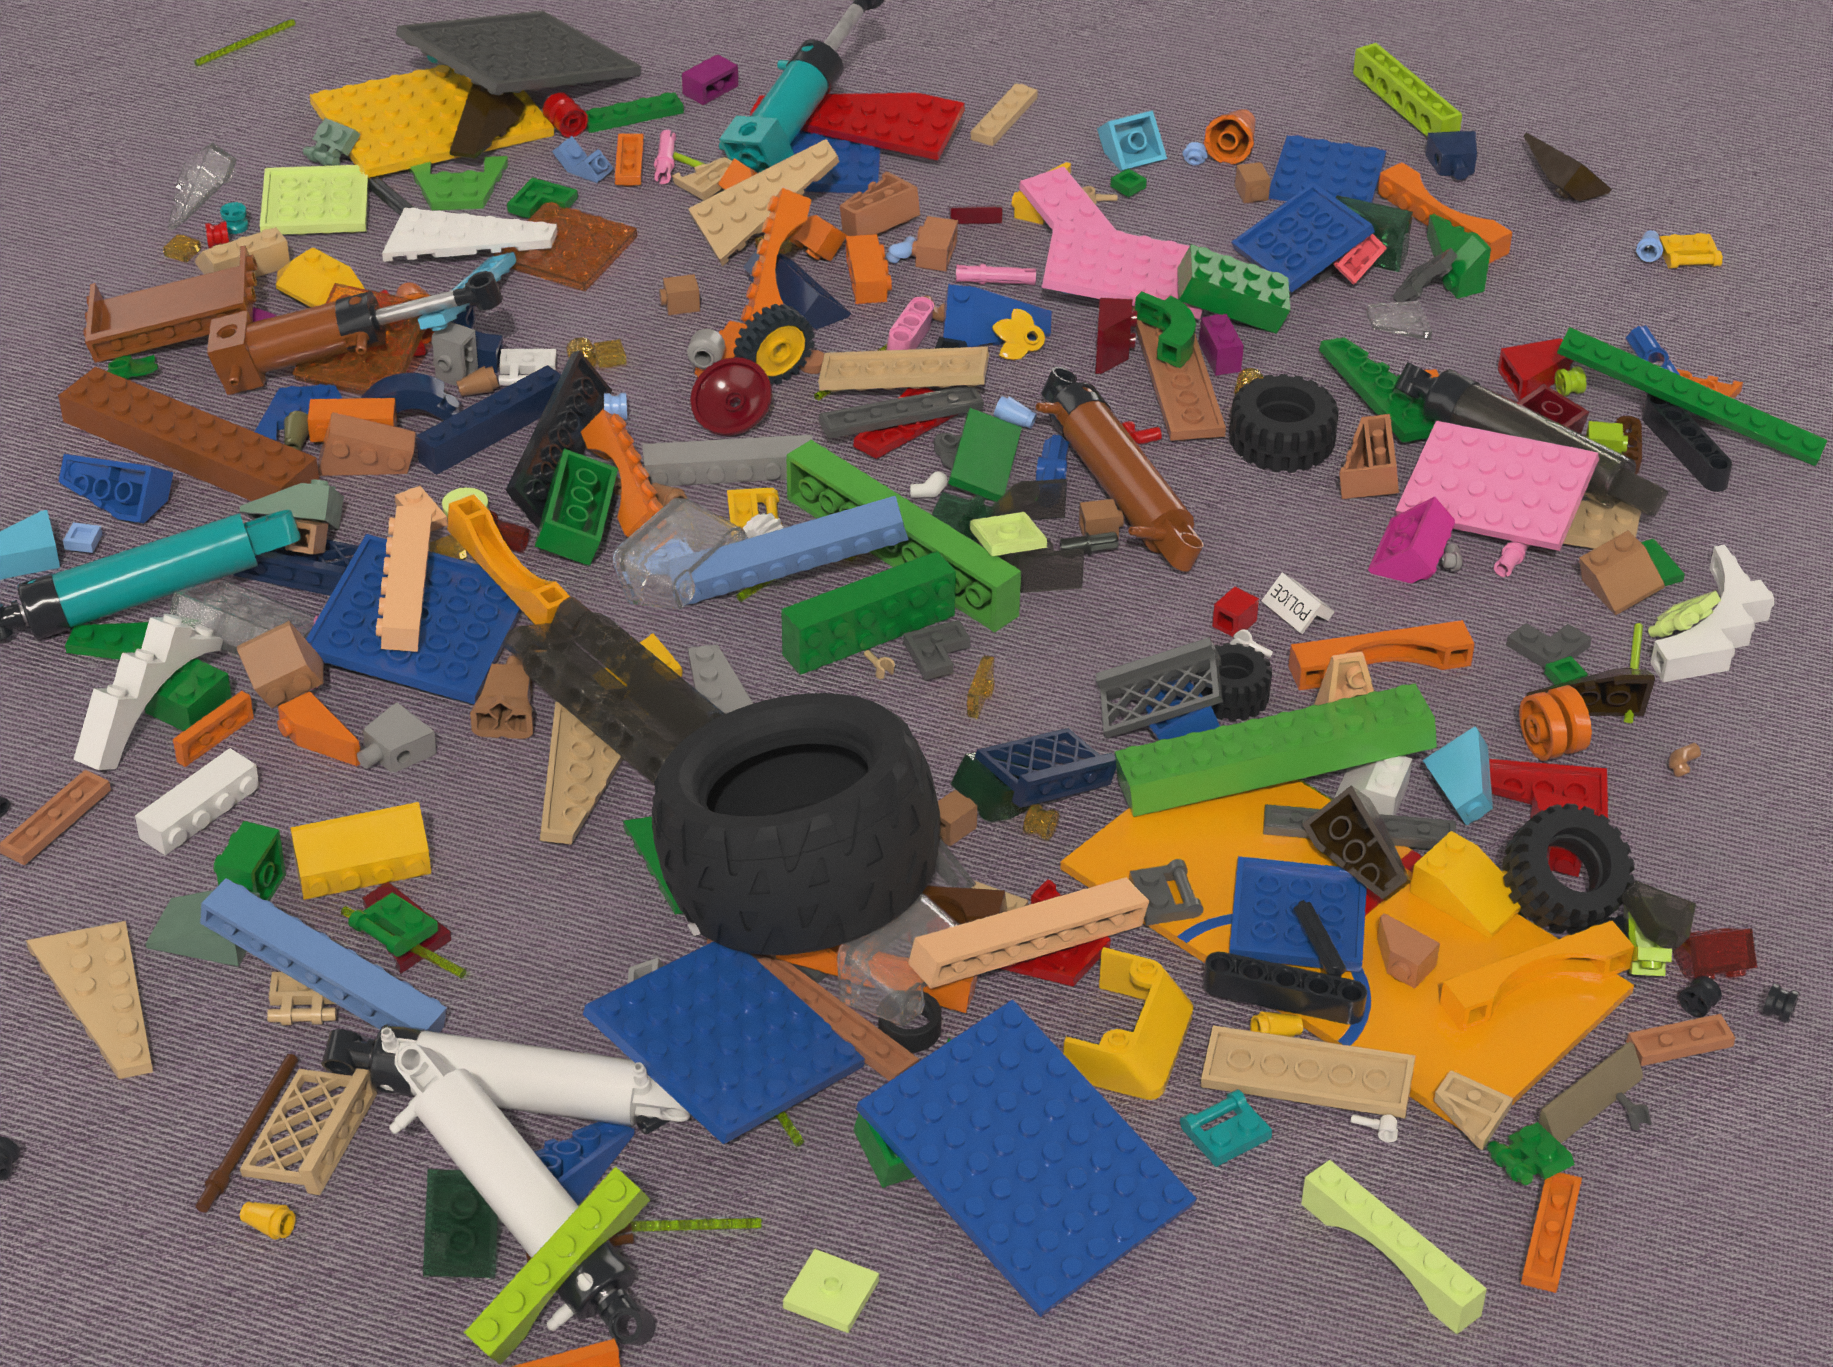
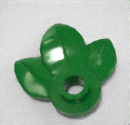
(127, 367)

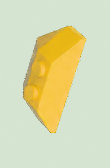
(312, 277)

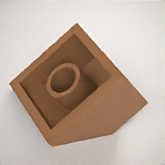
(1620, 572)
(281, 664)

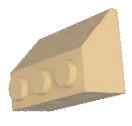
(268, 248)

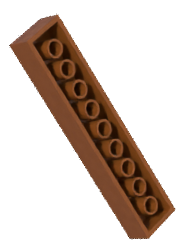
(183, 436)

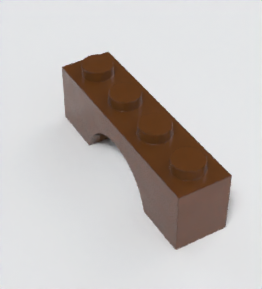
(967, 903)

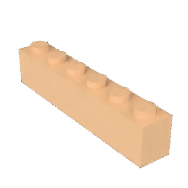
(405, 579)

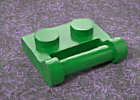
(398, 917)

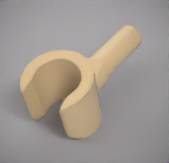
(1090, 191)
(881, 664)

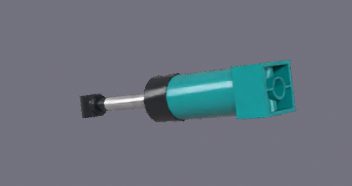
(805, 80)

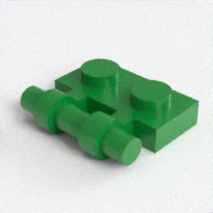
(1539, 1153)

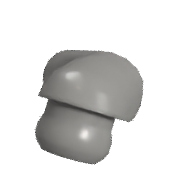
(1452, 558)

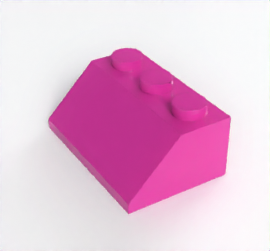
(1413, 543)

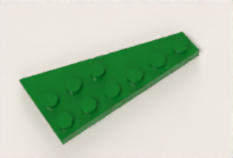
(1376, 387)

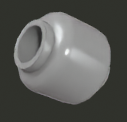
(705, 348)

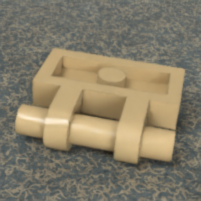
(290, 992)

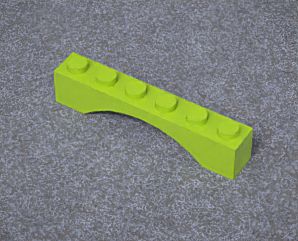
(517, 1306)

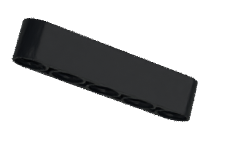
(1688, 443)
(1285, 988)

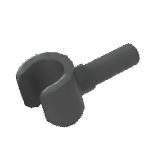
(1636, 1113)

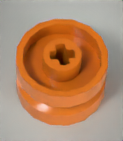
(1555, 722)

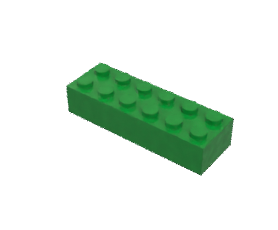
(868, 612)

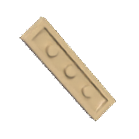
(1004, 114)

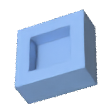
(82, 537)

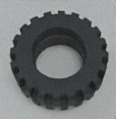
(1283, 423)
(1593, 843)

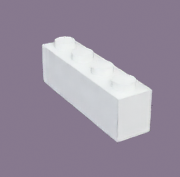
(197, 801)

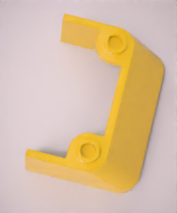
(1142, 1059)

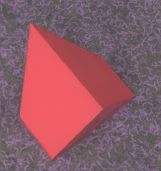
(1360, 258)

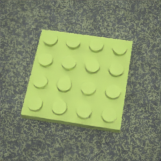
(315, 199)

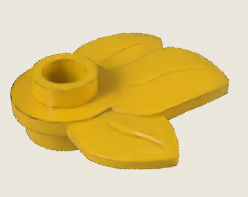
(1014, 334)

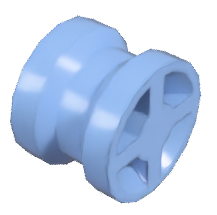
(616, 404)

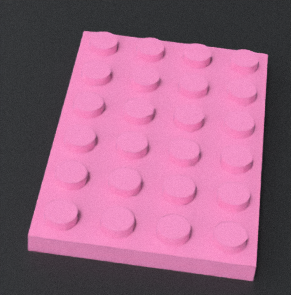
(1112, 264)
(1501, 483)

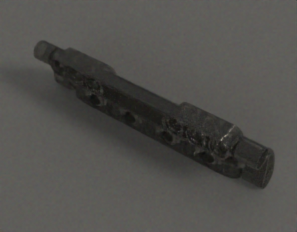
(635, 720)

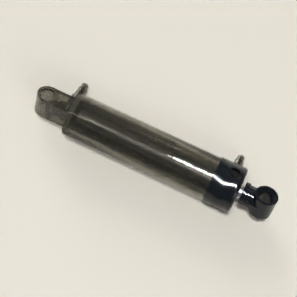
(1466, 403)

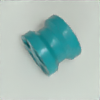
(234, 215)

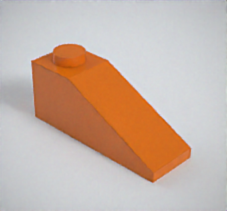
(317, 729)

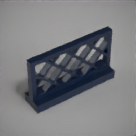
(303, 572)
(1051, 779)

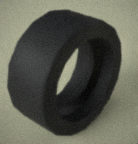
(920, 1038)

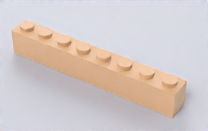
(1027, 932)

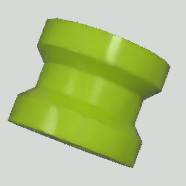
(1570, 381)

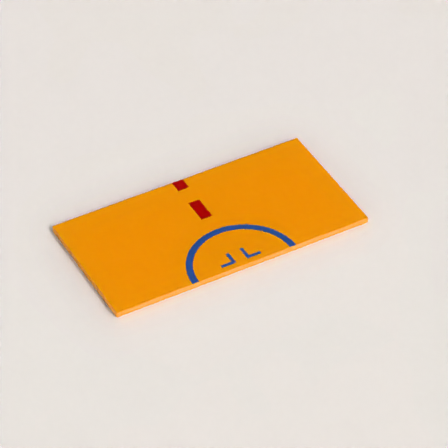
(1508, 1053)

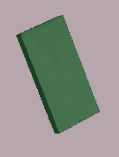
(984, 455)

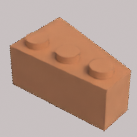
(880, 207)

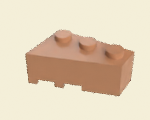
(364, 448)
(1371, 461)

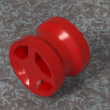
(216, 234)

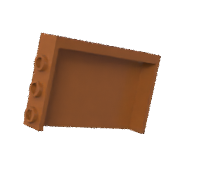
(167, 311)

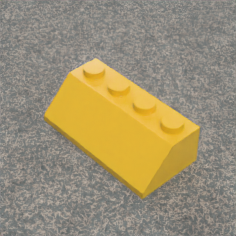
(360, 850)

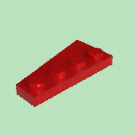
(887, 439)
(1520, 779)

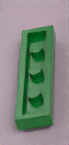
(634, 112)

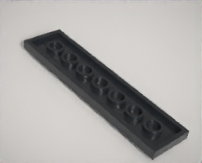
(570, 409)

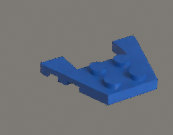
(292, 399)

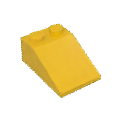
(1464, 885)

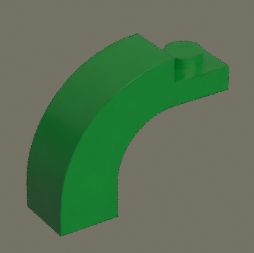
(1176, 321)

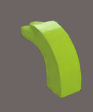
(1647, 955)

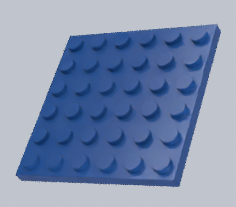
(459, 629)
(724, 1038)

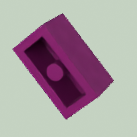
(710, 79)
(1221, 344)

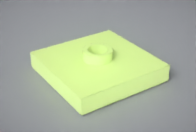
(1008, 534)
(831, 1290)

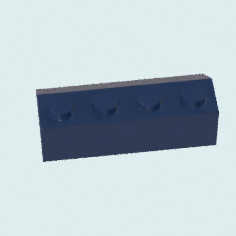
(803, 292)

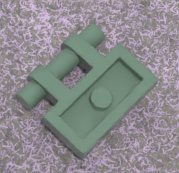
(331, 136)

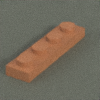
(54, 817)

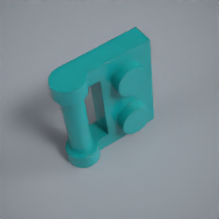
(1231, 1136)

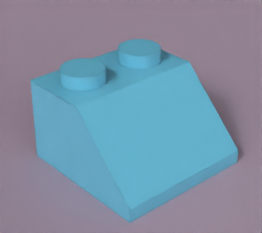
(1132, 141)

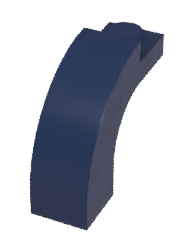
(487, 345)
(416, 392)

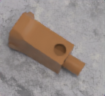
(504, 703)

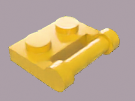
(1690, 250)
(743, 504)

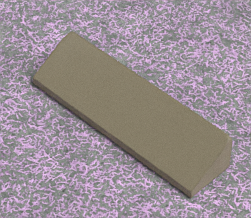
(1592, 1093)

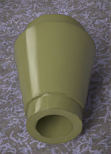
(296, 429)

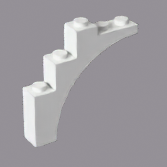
(1713, 641)
(138, 677)

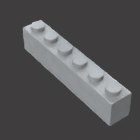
(720, 460)

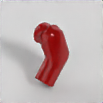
(1142, 436)

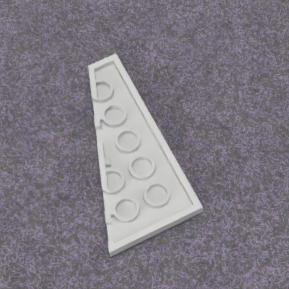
(462, 234)

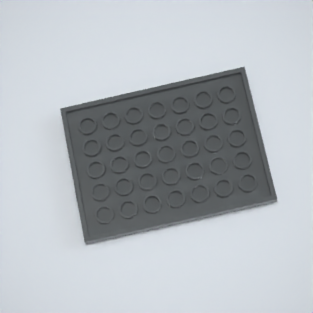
(518, 51)

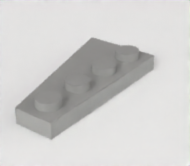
(716, 678)

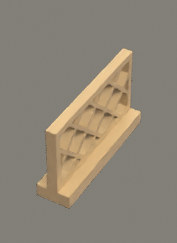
(333, 1132)

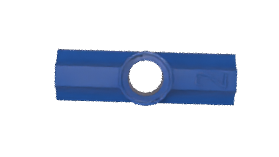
(1647, 347)
(1053, 460)

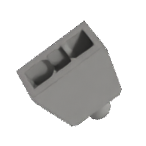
(396, 740)

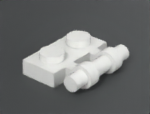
(523, 362)

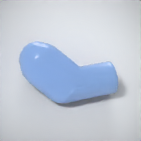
(900, 250)

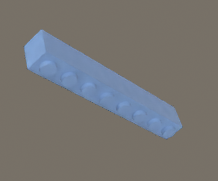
(799, 548)
(317, 960)

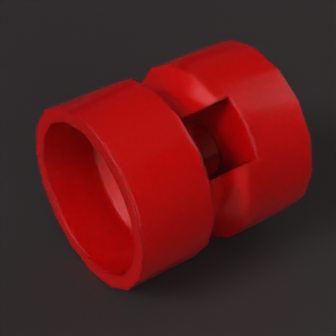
(565, 114)

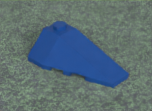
(973, 312)
(121, 488)
(1195, 721)
(585, 1156)

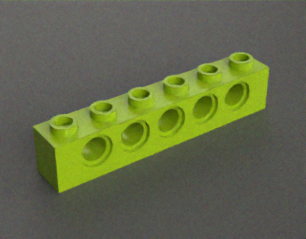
(1405, 91)

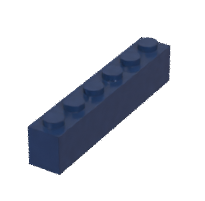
(486, 421)

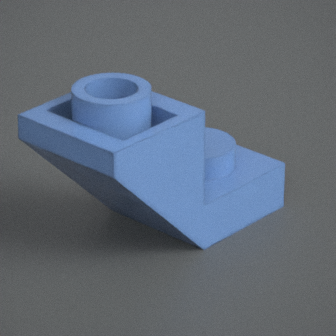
(578, 163)

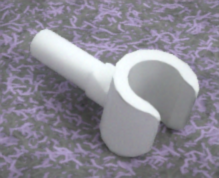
(1245, 638)
(1386, 1125)

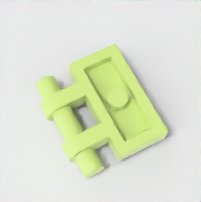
(1684, 615)

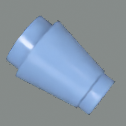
(1649, 247)
(1014, 412)

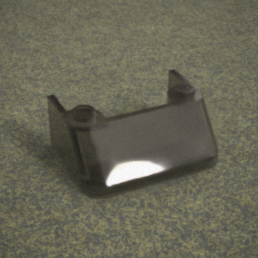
(1043, 567)

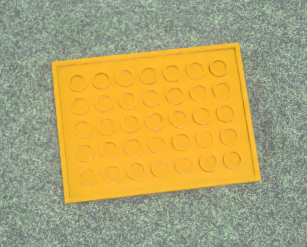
(414, 118)

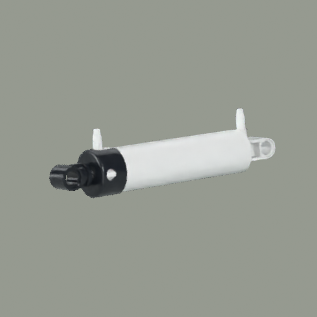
(514, 1074)
(516, 1188)

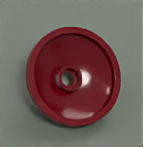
(723, 386)

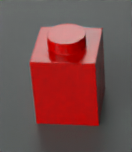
(1235, 611)

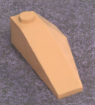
(1345, 678)

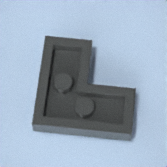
(1424, 274)
(931, 646)
(1545, 649)

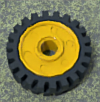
(776, 341)

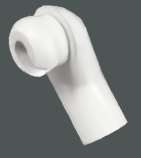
(931, 488)

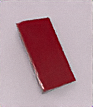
(976, 214)

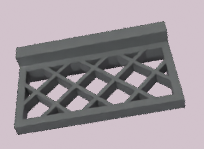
(1154, 673)

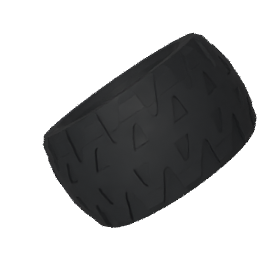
(796, 823)

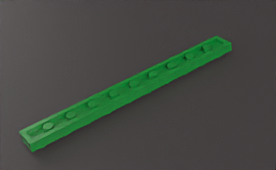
(1692, 396)

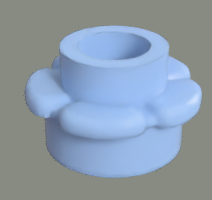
(1195, 153)

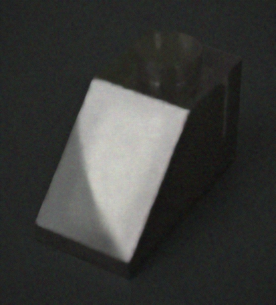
(1659, 914)

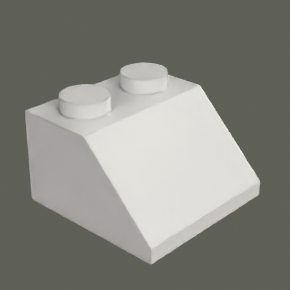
(1381, 782)

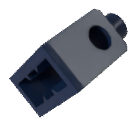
(1452, 153)

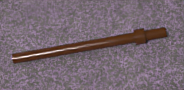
(219, 1179)

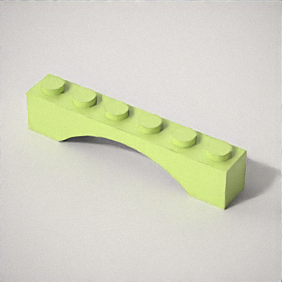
(1442, 1284)

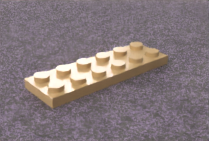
(904, 368)
(1308, 1071)

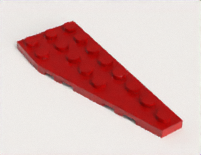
(890, 121)

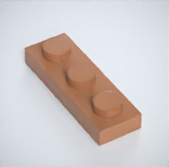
(1681, 1039)

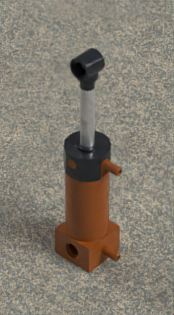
(248, 349)

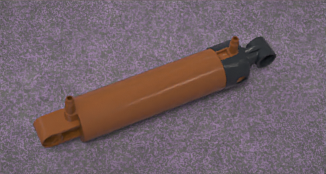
(1121, 468)

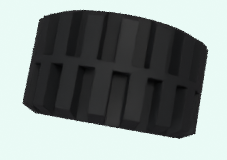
(1244, 682)

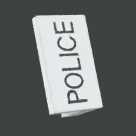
(1295, 603)

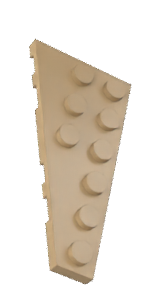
(741, 210)
(1598, 524)
(576, 776)
(100, 987)

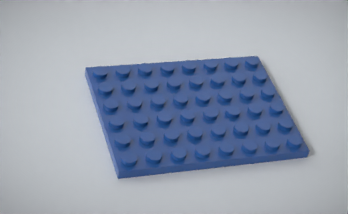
(1026, 1156)

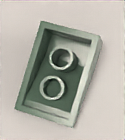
(307, 501)
(182, 933)

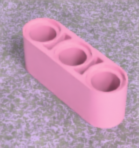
(911, 325)

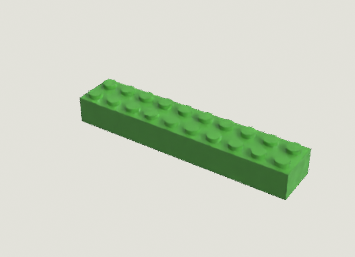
(984, 585)
(1275, 749)

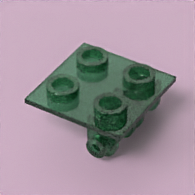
(959, 512)

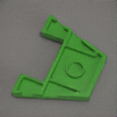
(459, 190)

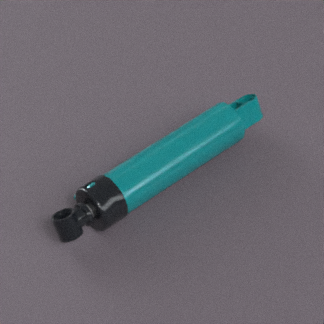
(144, 573)

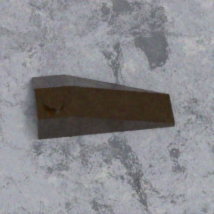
(484, 119)
(1566, 173)
(1612, 691)
(1359, 842)

